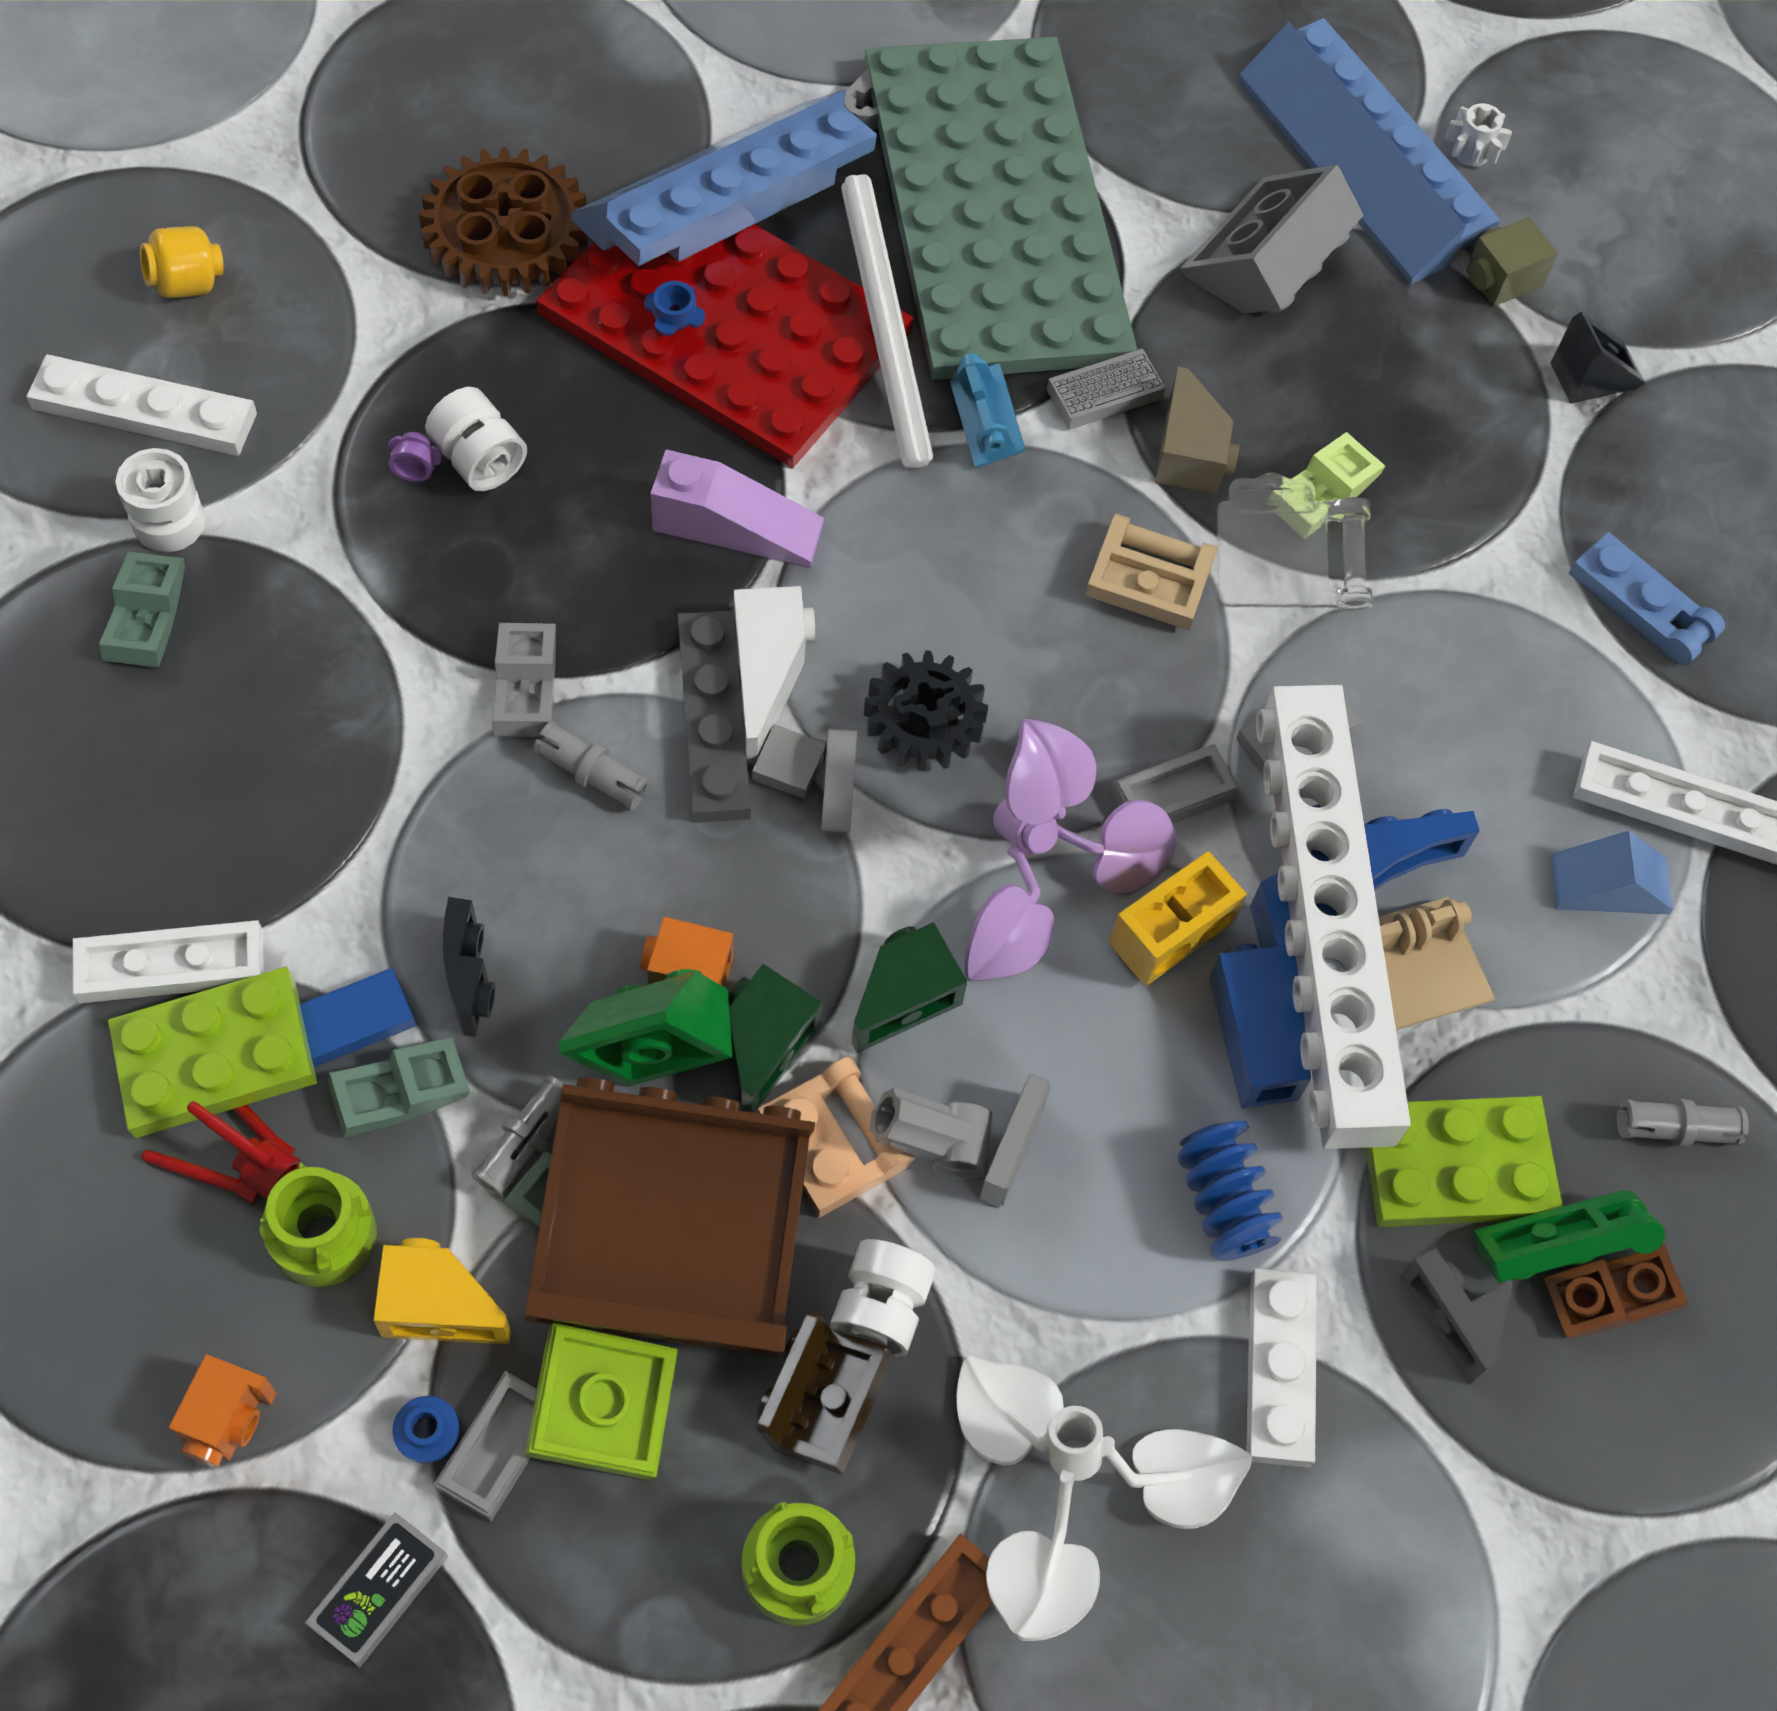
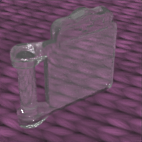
(1278, 546)

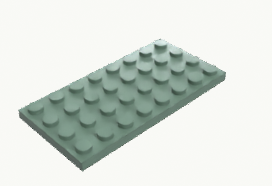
(997, 206)

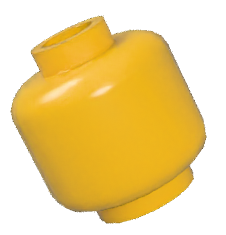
(180, 262)

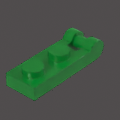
(1568, 1236)

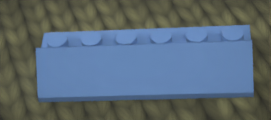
(1344, 116)
(729, 183)

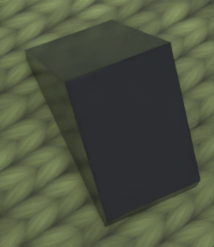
(1593, 362)

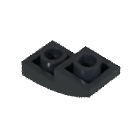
(465, 971)

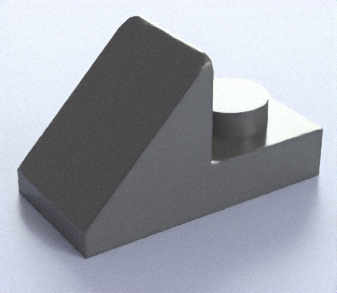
(1466, 1328)

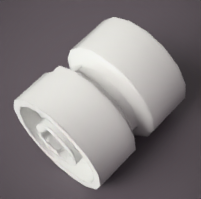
(476, 439)
(160, 500)
(886, 1289)

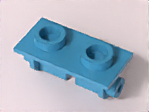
(986, 411)

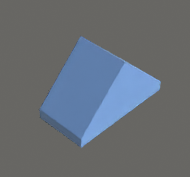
(1612, 876)

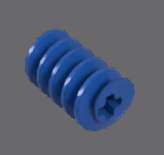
(1228, 1191)

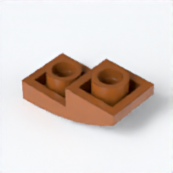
(1615, 1292)

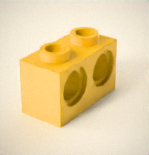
(1177, 918)

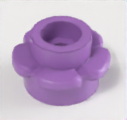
(413, 456)

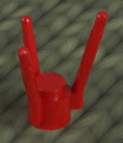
(258, 1162)

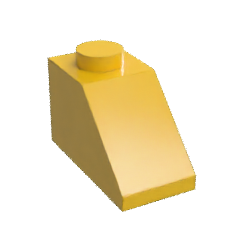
(434, 1297)

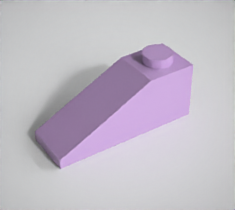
(729, 510)

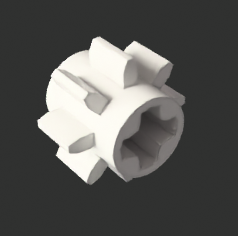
(1478, 134)

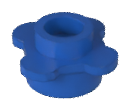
(674, 296)

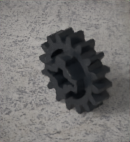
(921, 715)

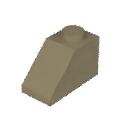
(1195, 438)

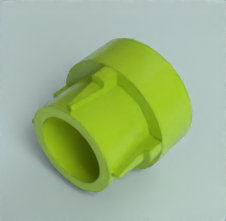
(328, 1257)
(806, 1528)

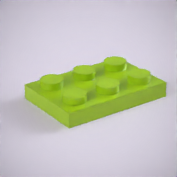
(211, 1049)
(1466, 1164)

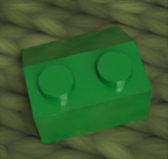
(653, 1029)

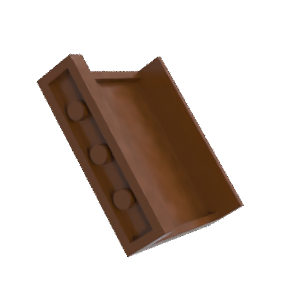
(670, 1218)

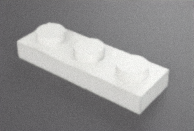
(165, 961)
(1282, 1368)

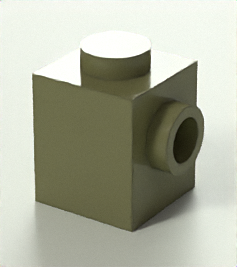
(1510, 261)

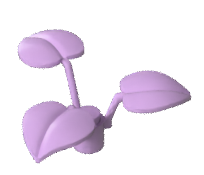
(1044, 777)

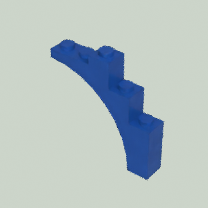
(1256, 983)

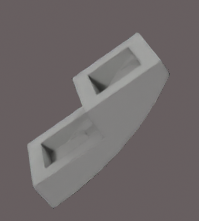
(524, 679)

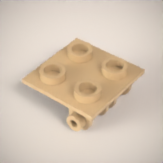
(1431, 962)

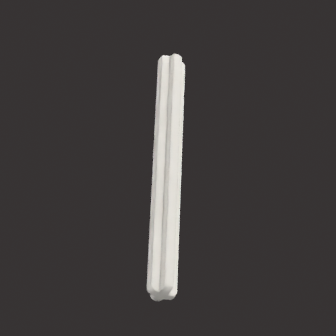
(887, 322)

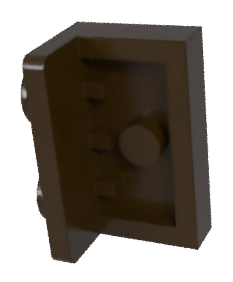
(822, 1394)

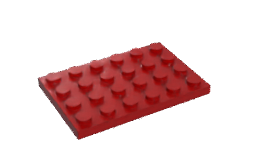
(777, 342)

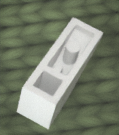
(770, 653)

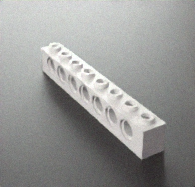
(1345, 1114)

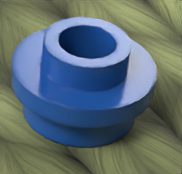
(437, 1445)

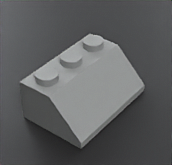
(1276, 239)

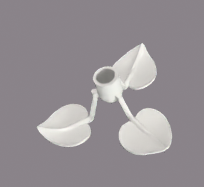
(1052, 1585)

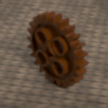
(503, 221)

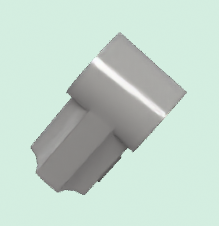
(947, 1134)

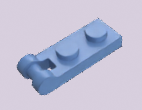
(1646, 600)

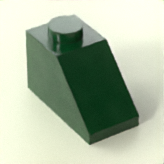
(908, 985)
(768, 1031)

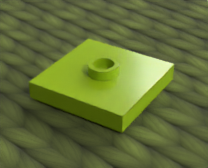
(601, 1402)

